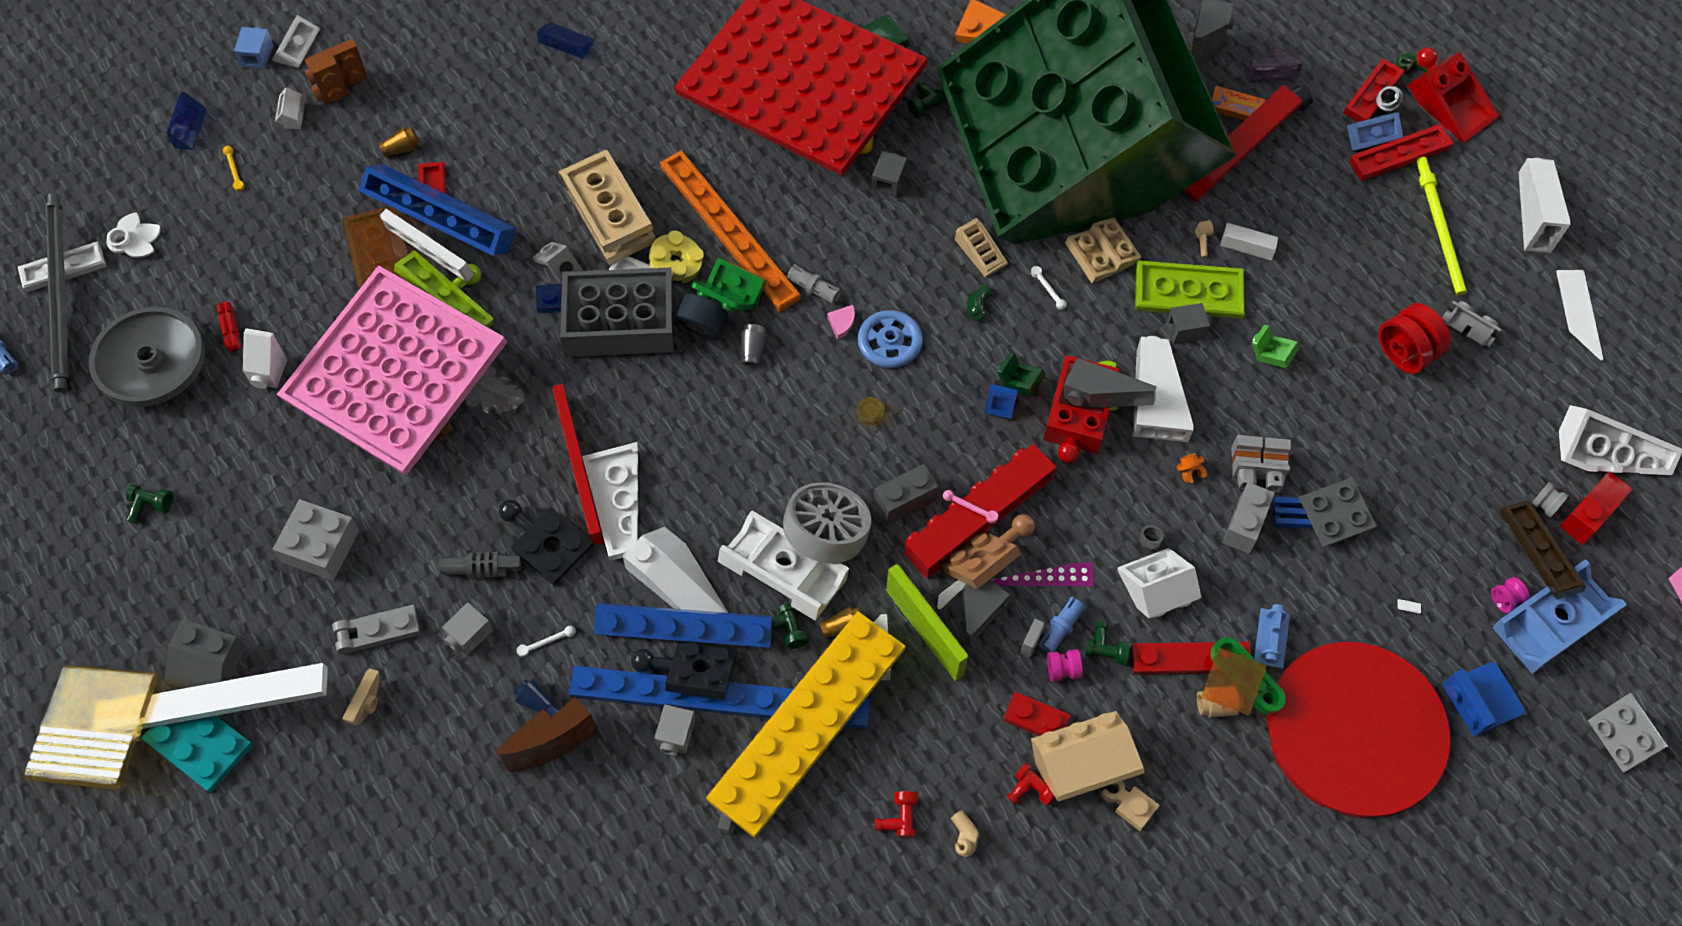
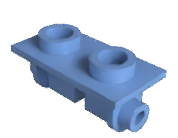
(1272, 636)

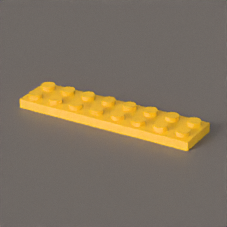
(805, 724)

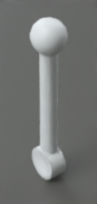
(1037, 273)
(524, 650)

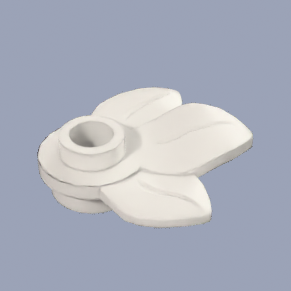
(135, 237)

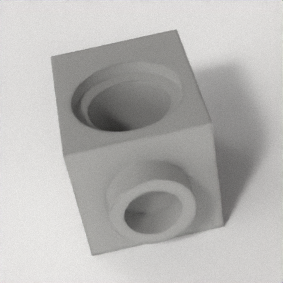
(466, 629)
(674, 730)

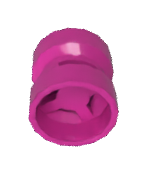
(1064, 665)

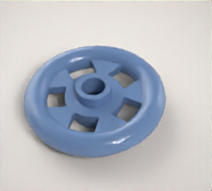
(879, 356)

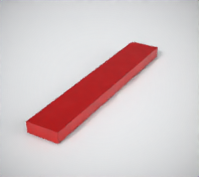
(1250, 135)
(577, 464)

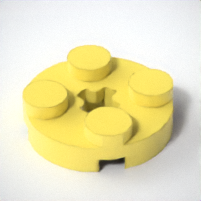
(681, 246)

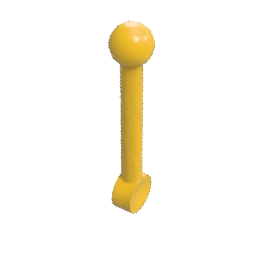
(238, 184)

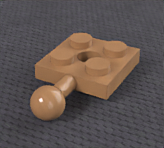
(987, 554)

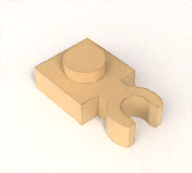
(1134, 806)

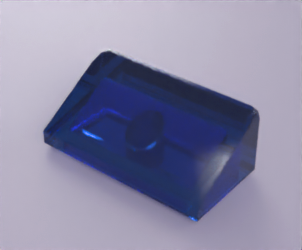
(564, 40)
(186, 122)

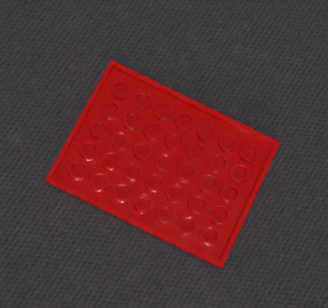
(802, 79)

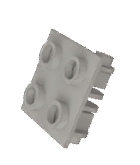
(1627, 733)

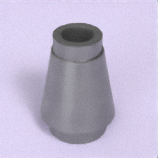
(1390, 100)
(752, 344)

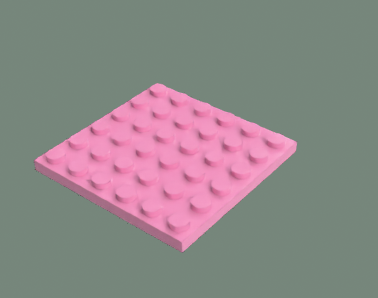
(392, 369)

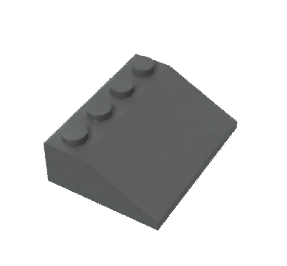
(617, 312)

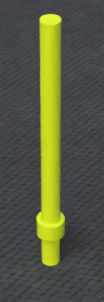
(1429, 183)

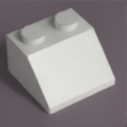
(1160, 582)

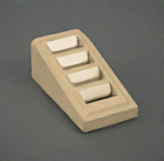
(971, 234)

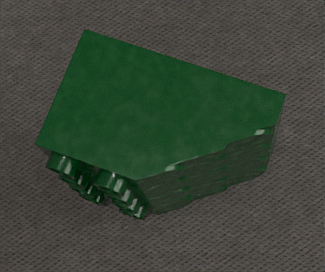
(1082, 114)

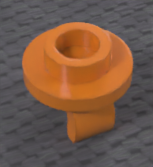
(1190, 463)

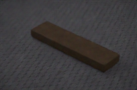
(1543, 550)

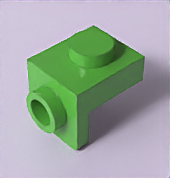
(1273, 349)

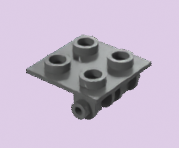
(1338, 512)

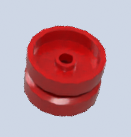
(1414, 338)

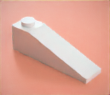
(1607, 445)
(671, 572)

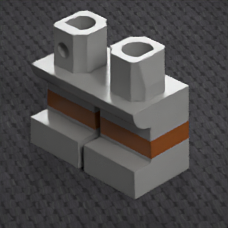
(1260, 460)

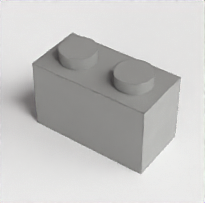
(1248, 517)

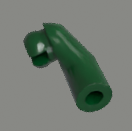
(975, 302)

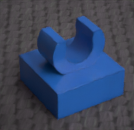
(1001, 401)

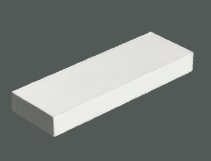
(76, 263)

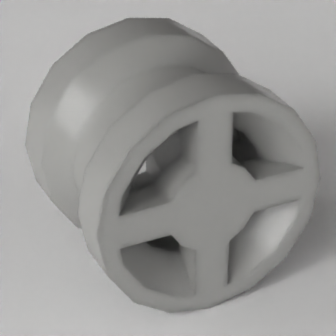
(1549, 499)

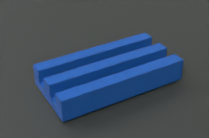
(1289, 522)

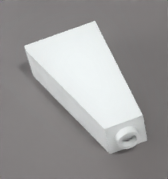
(1542, 205)
(1170, 414)

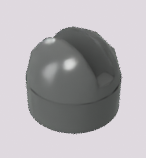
(1150, 537)

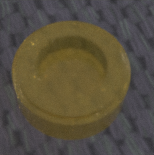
(870, 411)

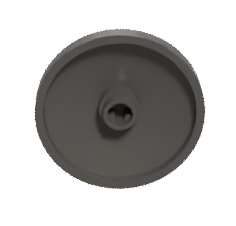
(146, 356)

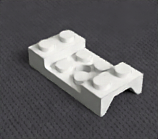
(804, 581)

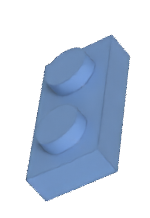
(1375, 131)

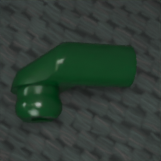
(1408, 61)

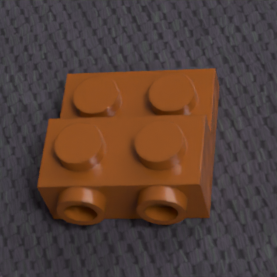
(334, 71)

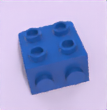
(1483, 698)

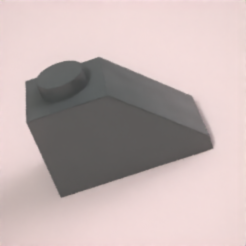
(981, 608)

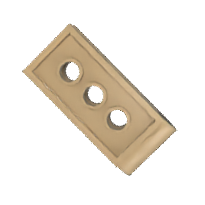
(608, 206)

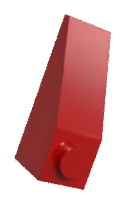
(1596, 508)

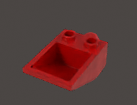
(1457, 102)
(1072, 425)

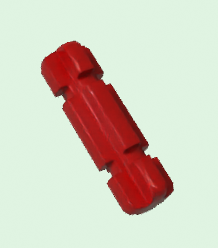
(228, 326)

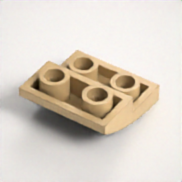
(1103, 250)

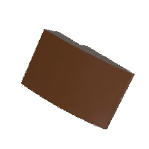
(547, 737)

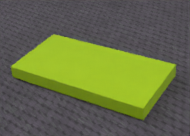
(1175, 285)
(926, 622)

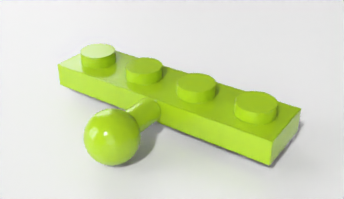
(427, 278)

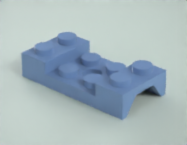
(1537, 632)

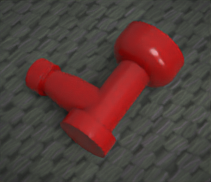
(1028, 779)
(904, 824)

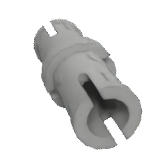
(813, 284)

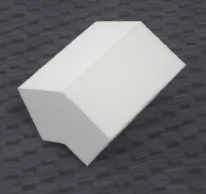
(290, 109)

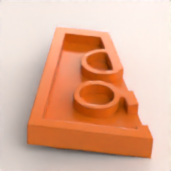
(976, 20)

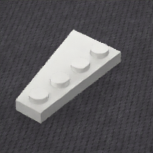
(615, 495)

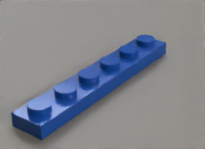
(683, 625)

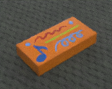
(1235, 103)

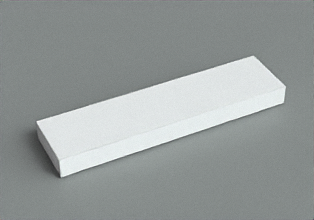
(426, 245)

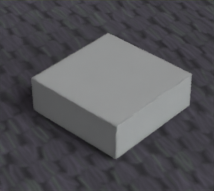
(1032, 638)

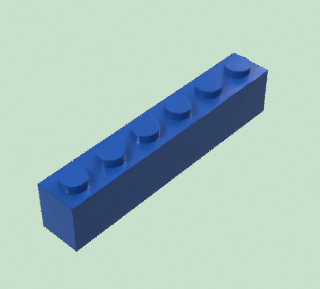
(437, 209)

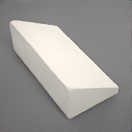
(296, 42)
(1249, 241)

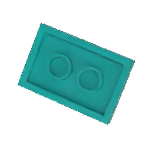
(200, 748)

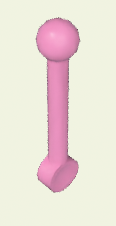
(991, 516)

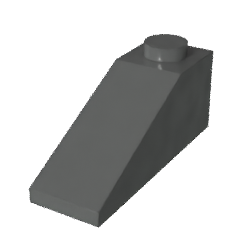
(1101, 387)

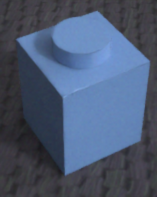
(253, 47)

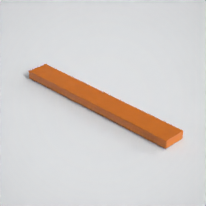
(729, 229)

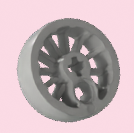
(828, 513)

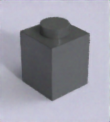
(889, 173)
(1188, 323)

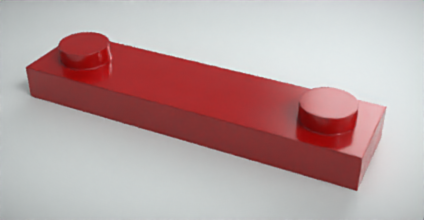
(1400, 152)
(1174, 658)

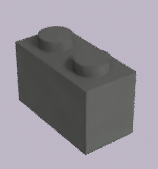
(905, 494)

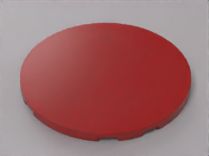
(1359, 730)

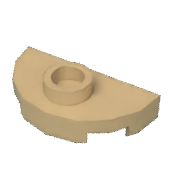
(364, 699)

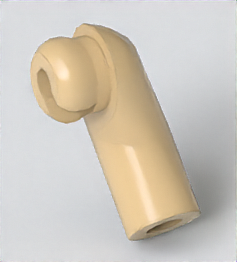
(968, 834)

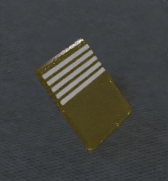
(91, 727)

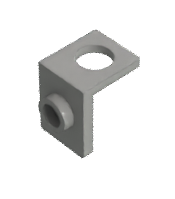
(553, 256)

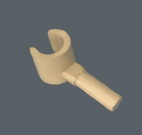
(1202, 230)

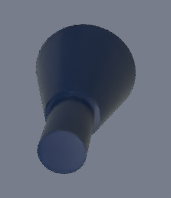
(533, 697)

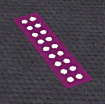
(1066, 575)

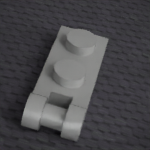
(376, 629)

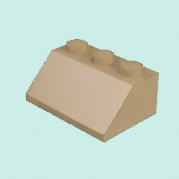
(1086, 756)

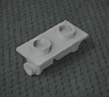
(1464, 316)

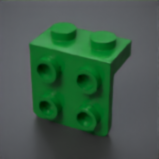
(732, 286)

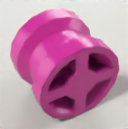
(1510, 594)

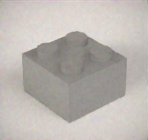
(316, 539)

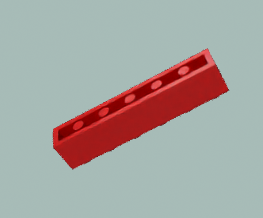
(1000, 493)

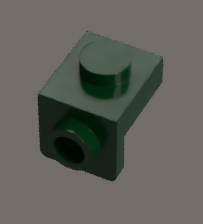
(1020, 376)

